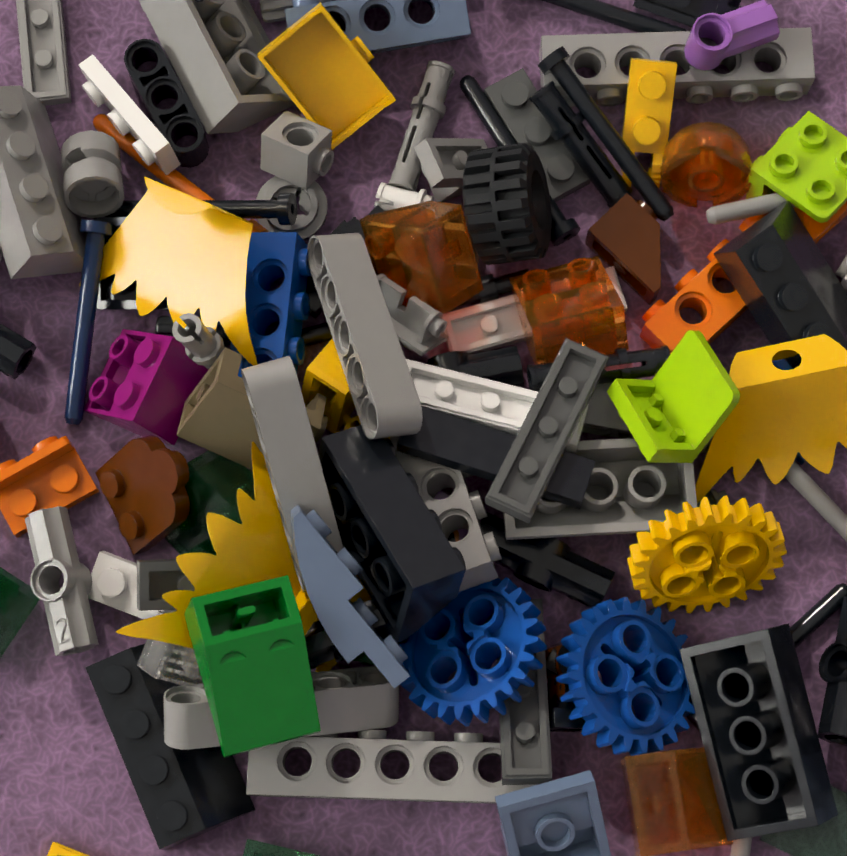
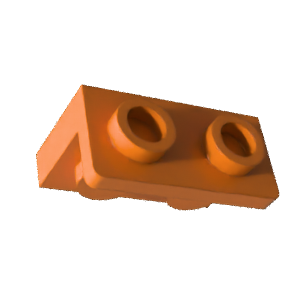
(43, 480)

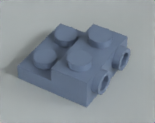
(554, 819)

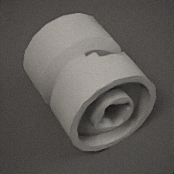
(92, 174)

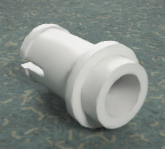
(395, 197)

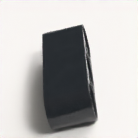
(163, 84)

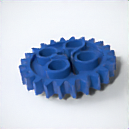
(508, 634)
(627, 677)

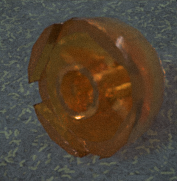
(706, 165)

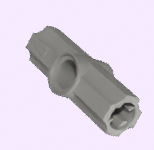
(68, 607)

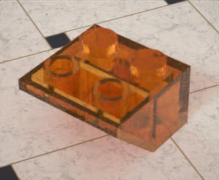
(425, 252)
(572, 304)
(672, 802)

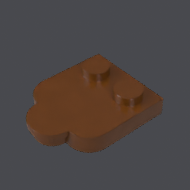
(146, 491)

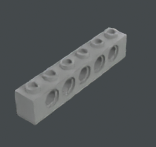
(607, 53)
(269, 776)

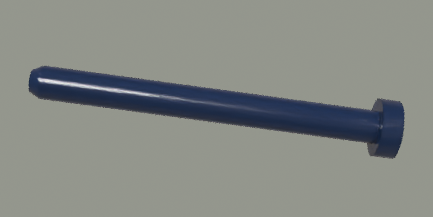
(85, 317)

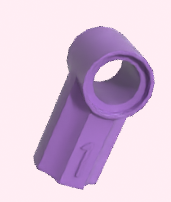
(732, 33)

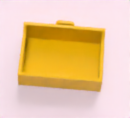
(327, 74)

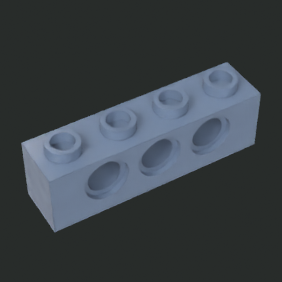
(448, 22)

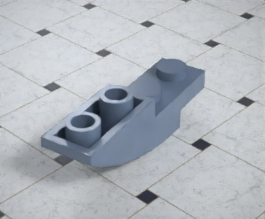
(330, 586)

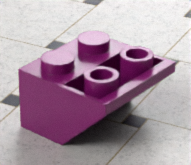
(145, 384)

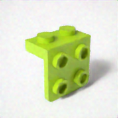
(805, 168)
(680, 406)

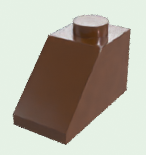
(631, 243)

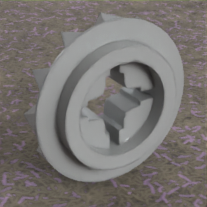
(312, 202)

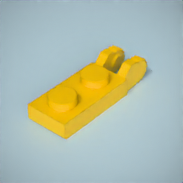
(649, 110)

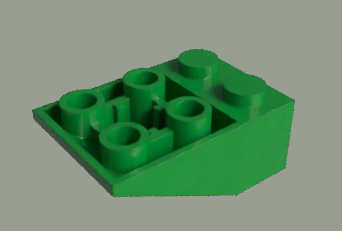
(254, 665)

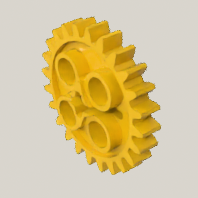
(706, 554)

